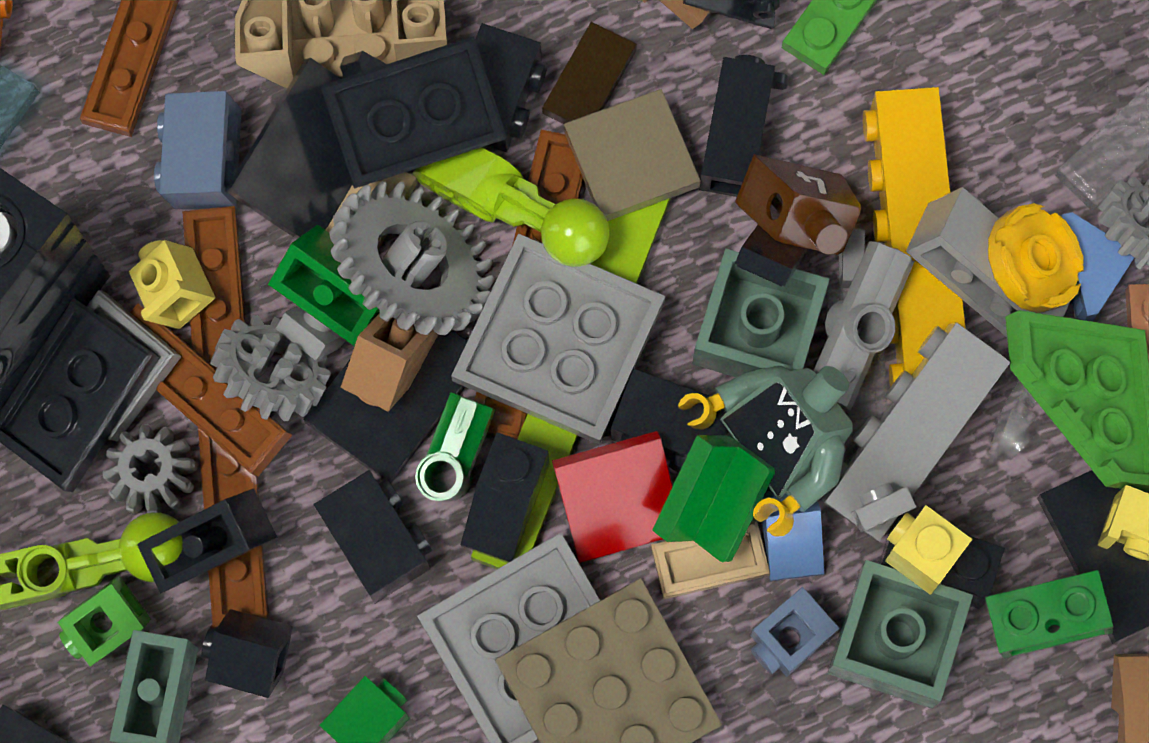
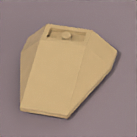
(281, 34)

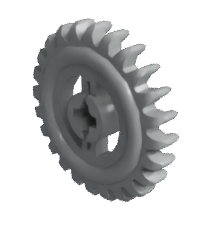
(425, 242)

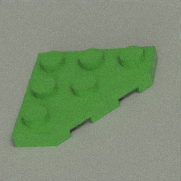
(1091, 387)

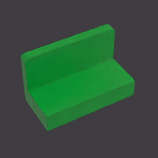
(714, 496)

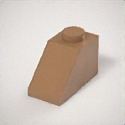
(385, 362)

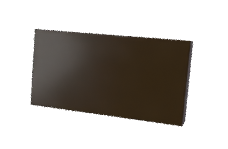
(589, 75)

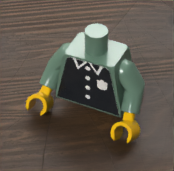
(791, 425)

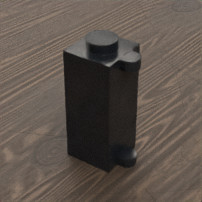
(738, 121)

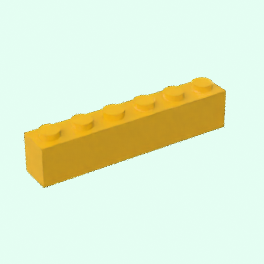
(909, 175)

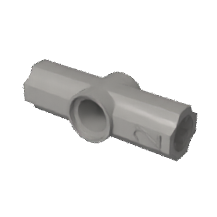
(873, 298)

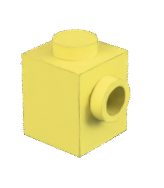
(926, 548)

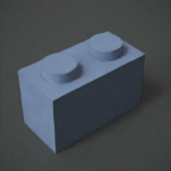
(198, 149)

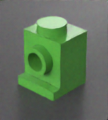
(85, 639)

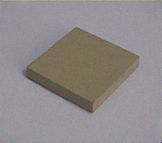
(632, 155)

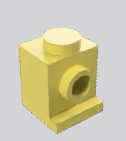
(167, 274)
(1128, 523)

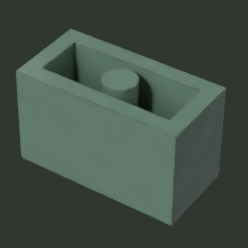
(154, 689)

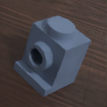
(806, 619)

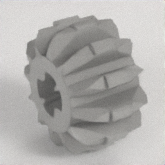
(146, 452)

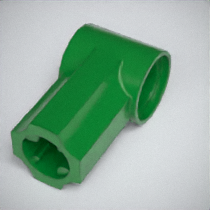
(456, 442)

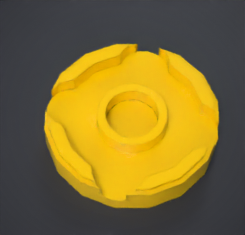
(1035, 258)

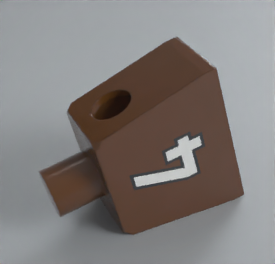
(815, 208)

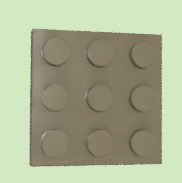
(609, 677)

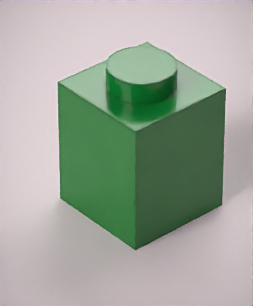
(367, 714)

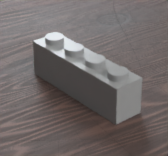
(920, 421)

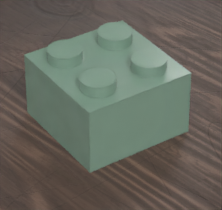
(758, 322)
(899, 635)

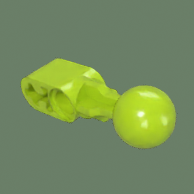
(492, 188)
(84, 562)

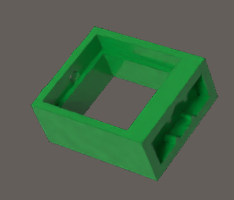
(1025, 614)

